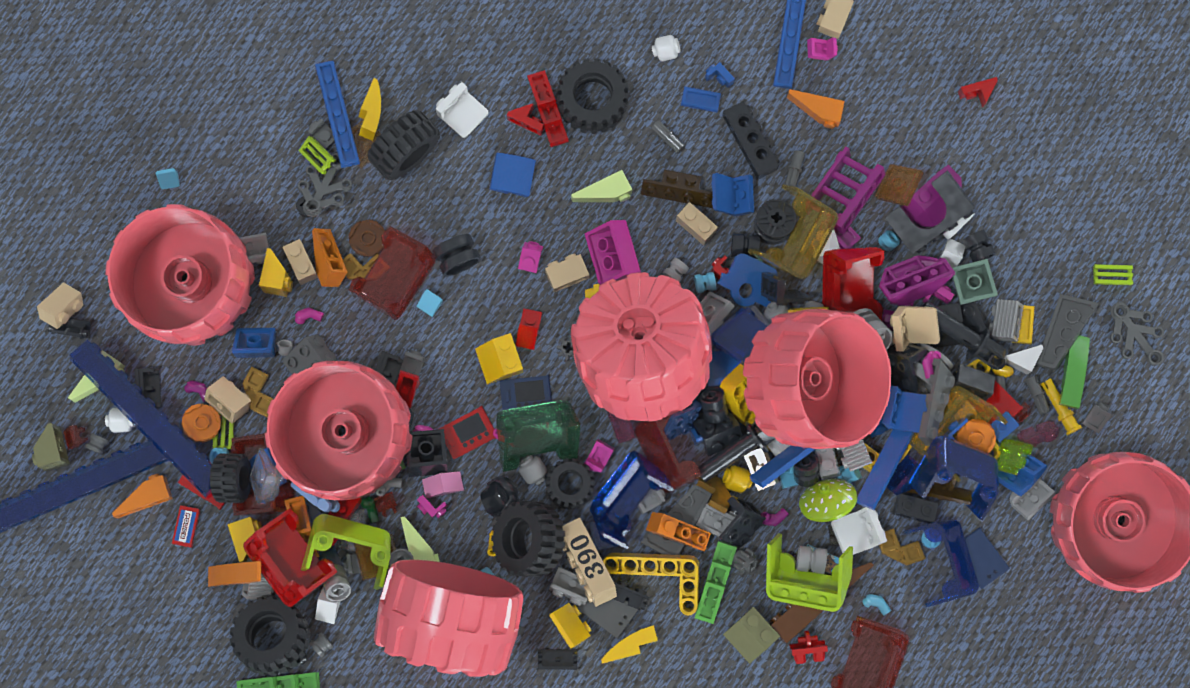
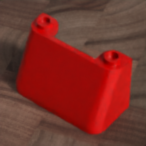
(850, 279)
(282, 556)

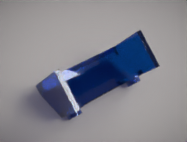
(950, 457)
(623, 494)
(959, 557)

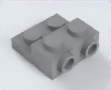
(715, 310)

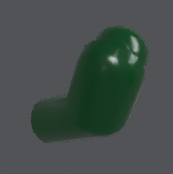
(369, 504)

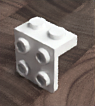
(461, 110)
(859, 530)

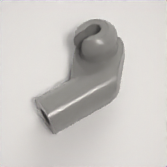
(396, 482)

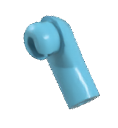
(878, 601)

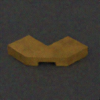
(355, 269)
(253, 385)
(720, 493)
(906, 554)

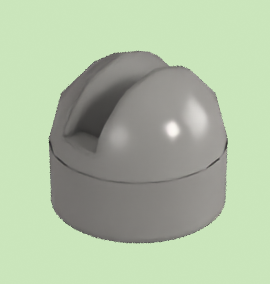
(284, 347)

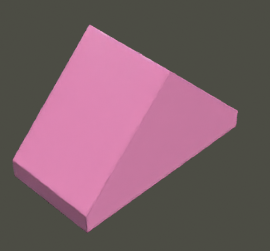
(442, 484)

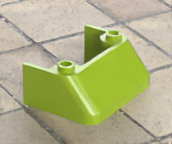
(328, 527)
(806, 588)

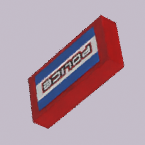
(186, 526)

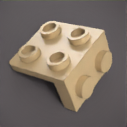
(914, 326)

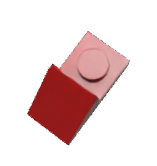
(982, 88)
(521, 117)
(528, 329)
(407, 386)

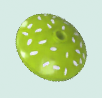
(828, 500)

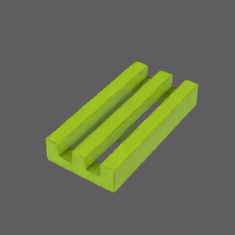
(326, 163)
(1129, 274)
(223, 435)

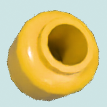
(737, 479)

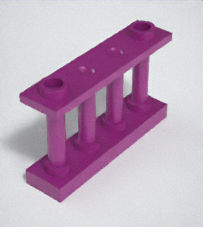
(863, 190)

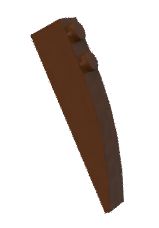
(798, 616)

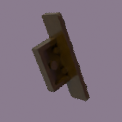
(678, 188)
(949, 492)

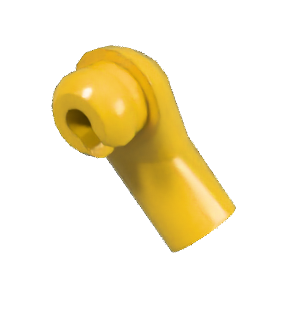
(1006, 371)

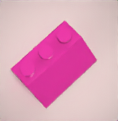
(612, 251)

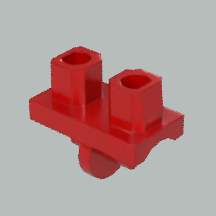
(808, 645)

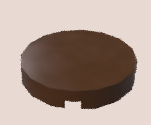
(366, 238)

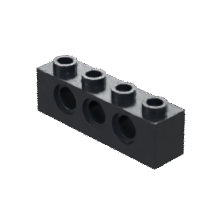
(760, 167)

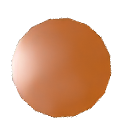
(201, 423)
(978, 435)

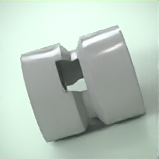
(812, 560)
(337, 587)

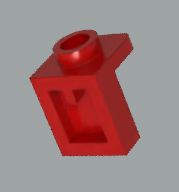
(717, 267)

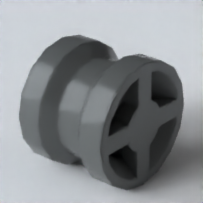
(96, 444)
(321, 644)

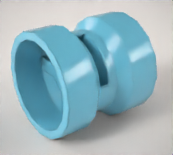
(705, 282)

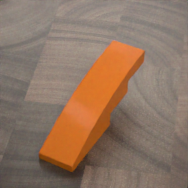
(234, 574)

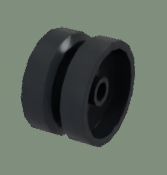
(456, 255)

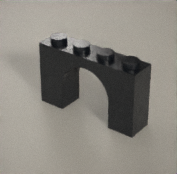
(917, 236)

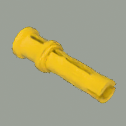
(1065, 415)

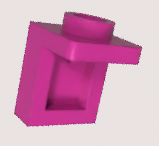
(821, 48)
(530, 256)
(943, 293)
(599, 456)
(425, 507)

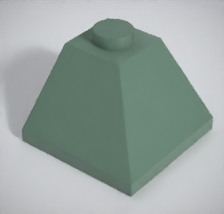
(974, 282)

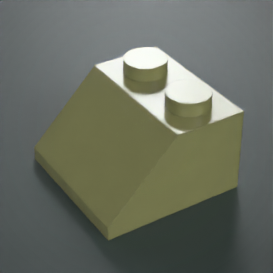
(50, 449)
(751, 635)

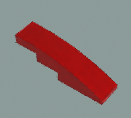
(547, 108)

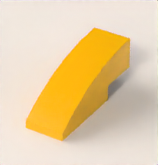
(371, 111)
(630, 645)

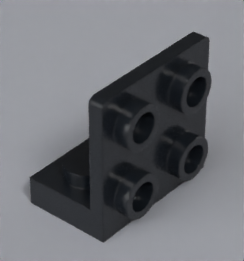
(775, 290)
(902, 366)
(744, 524)

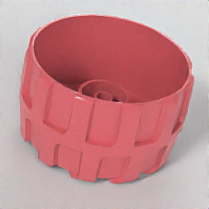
(149, 268)
(642, 347)
(818, 379)
(307, 422)
(1156, 530)
(448, 617)

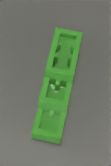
(1074, 373)
(715, 582)
(306, 680)

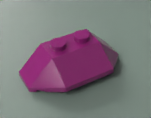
(926, 205)
(914, 278)

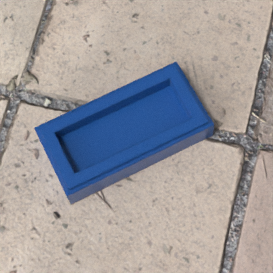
(700, 99)

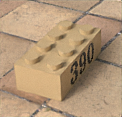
(588, 564)

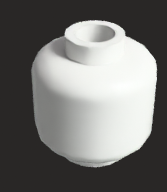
(666, 48)
(117, 421)

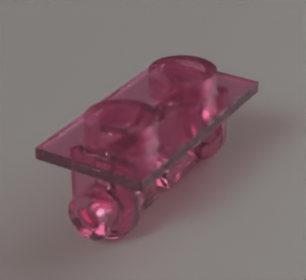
(623, 430)
(1046, 433)

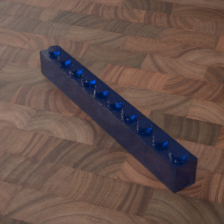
(143, 415)
(79, 484)

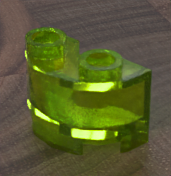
(1013, 455)

